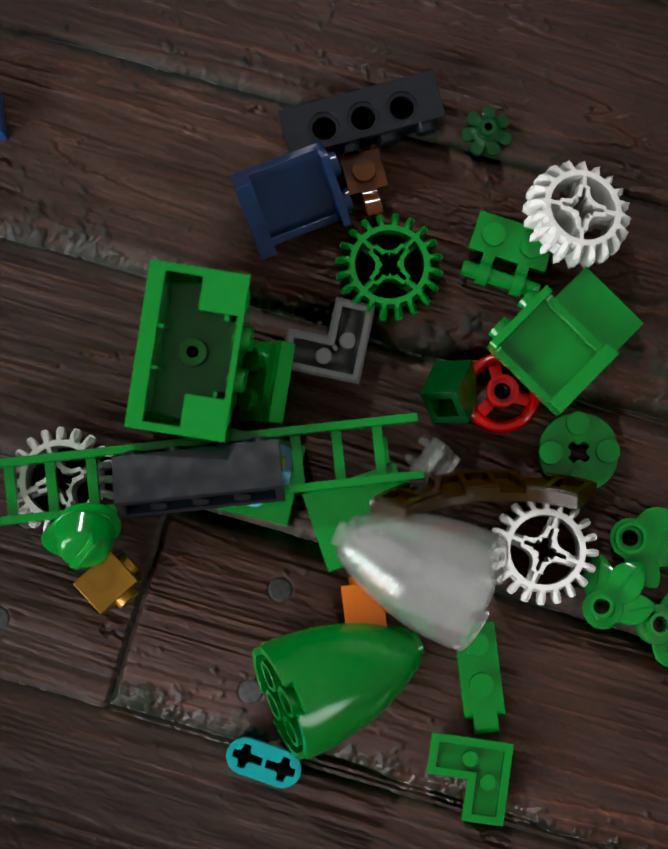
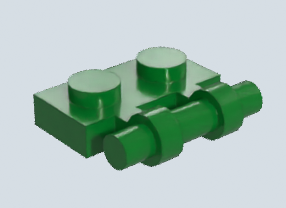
(509, 243)

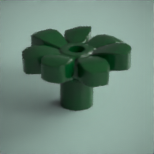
(486, 132)

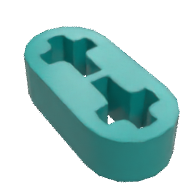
(260, 771)

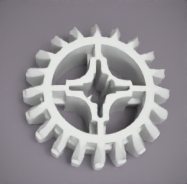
(564, 222)
(29, 493)
(575, 562)

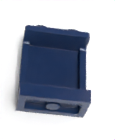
(292, 196)

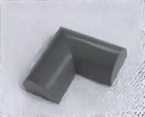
(341, 352)

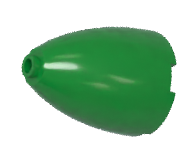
(333, 680)

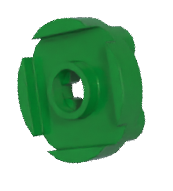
(579, 428)

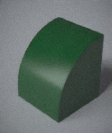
(450, 391)

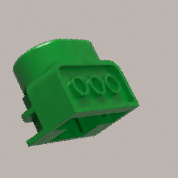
(185, 310)

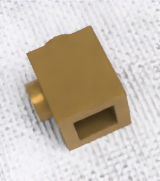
(110, 582)

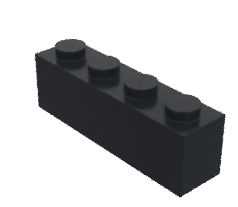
(198, 477)

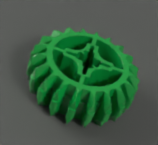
(376, 255)

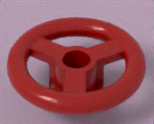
(529, 400)

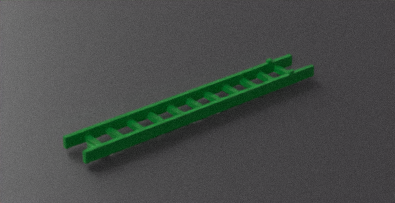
(90, 455)

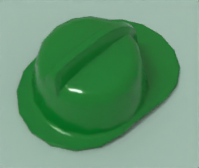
(82, 534)

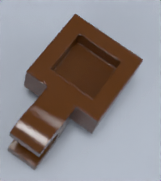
(365, 178)

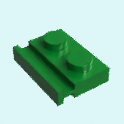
(267, 382)

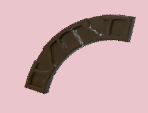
(484, 485)

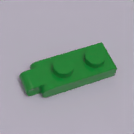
(481, 681)

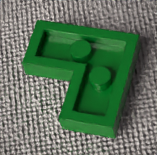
(483, 765)

